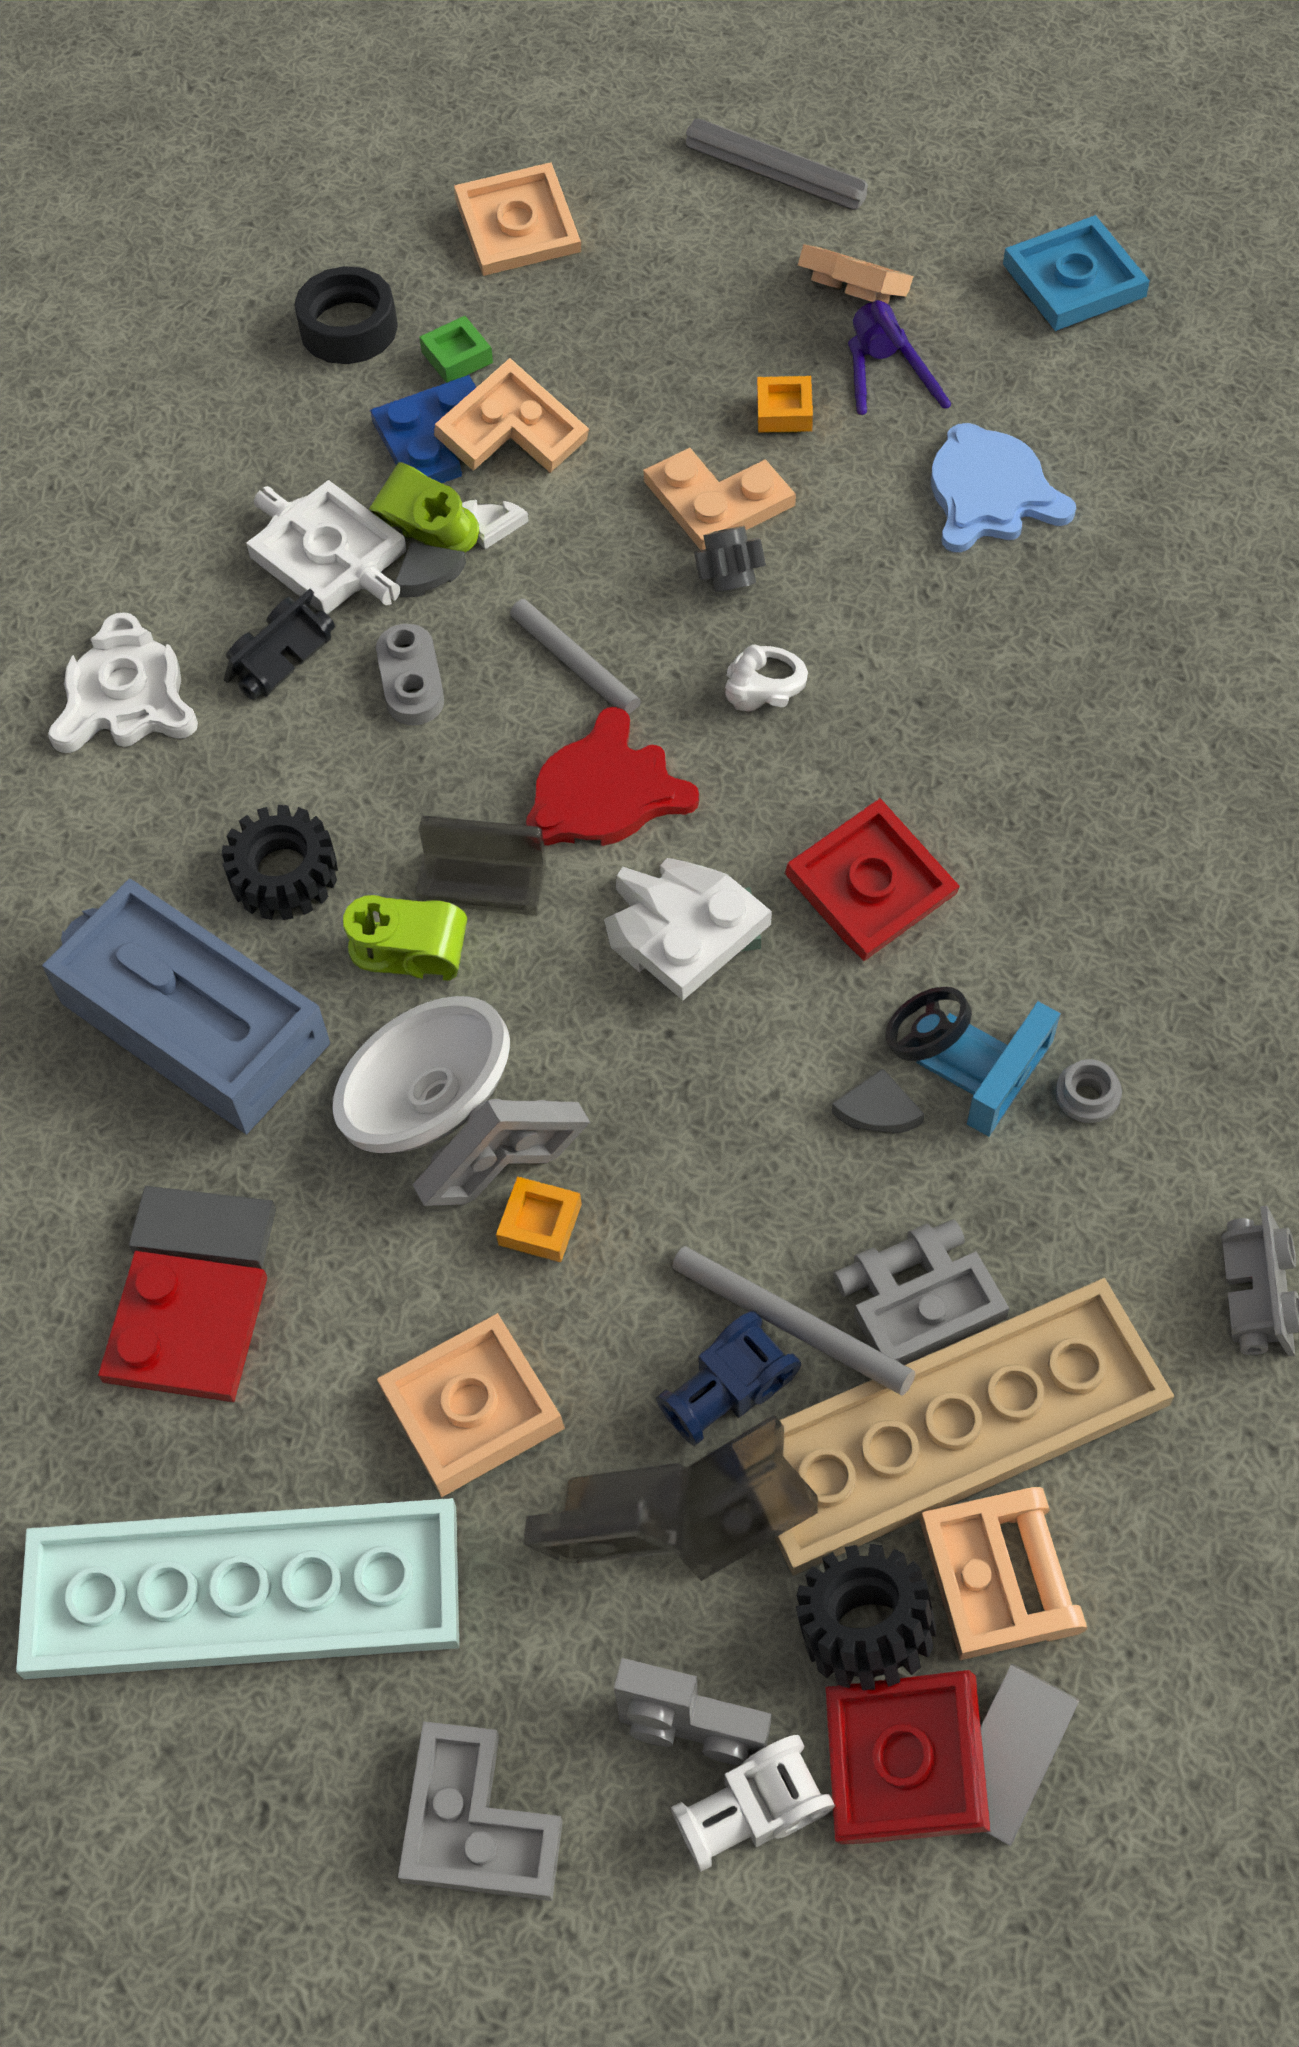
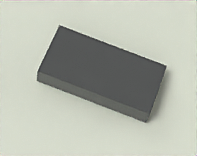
(203, 1226)

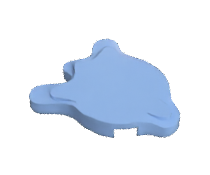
(989, 485)

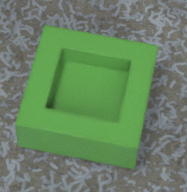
(456, 349)

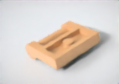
(979, 1577)

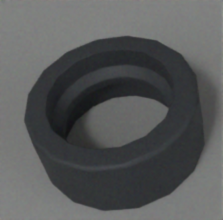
(352, 342)

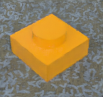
(784, 404)
(539, 1219)

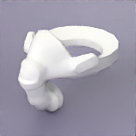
(751, 690)

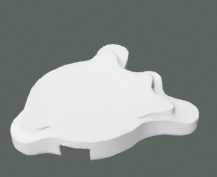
(122, 687)

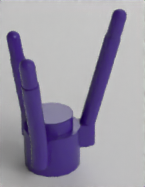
(881, 337)

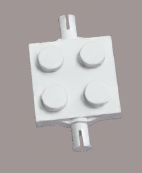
(326, 546)

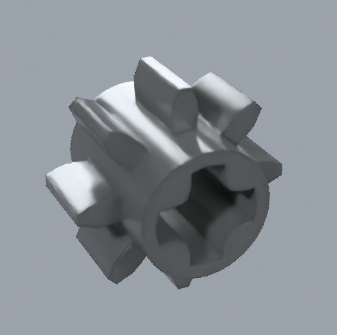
(729, 558)

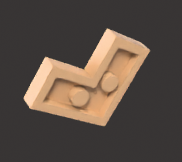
(862, 278)
(514, 408)
(707, 505)

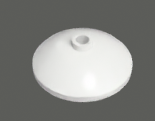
(421, 1075)

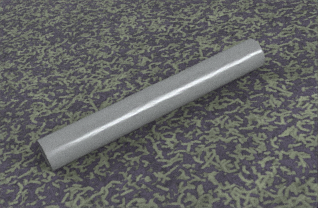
(574, 656)

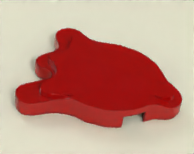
(606, 788)

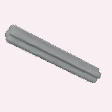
(776, 164)

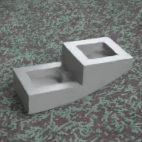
(1019, 1745)

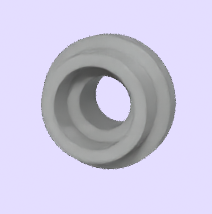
(1091, 1074)

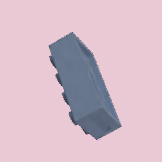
(187, 1004)

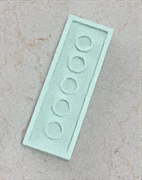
(239, 1589)

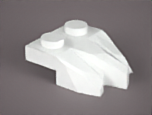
(683, 923)

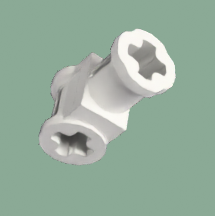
(754, 1803)

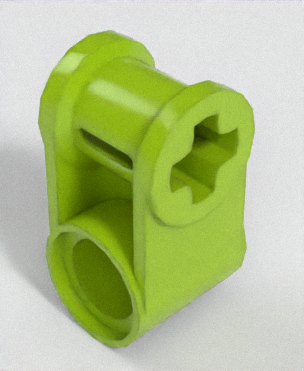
(425, 510)
(409, 938)

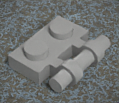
(929, 1310)

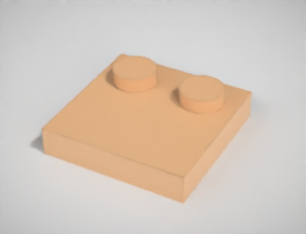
(517, 219)
(470, 1404)

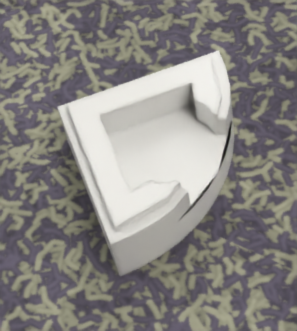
(496, 520)

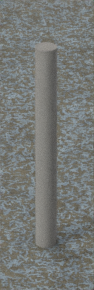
(794, 1321)

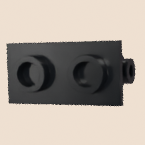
(260, 658)

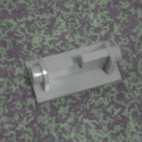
(1260, 1257)

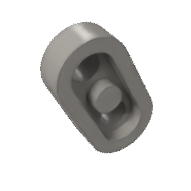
(407, 670)

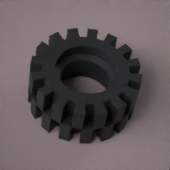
(274, 834)
(872, 1649)

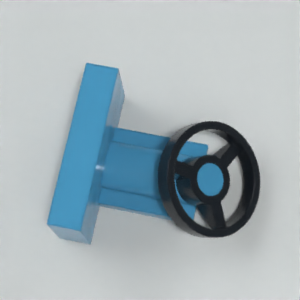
(970, 1056)

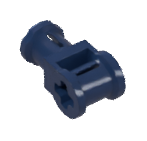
(733, 1374)

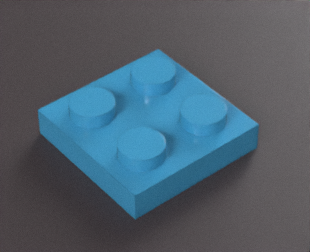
(1075, 272)

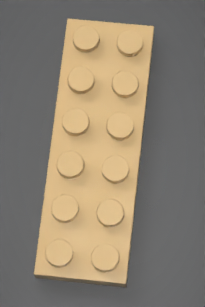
(968, 1420)

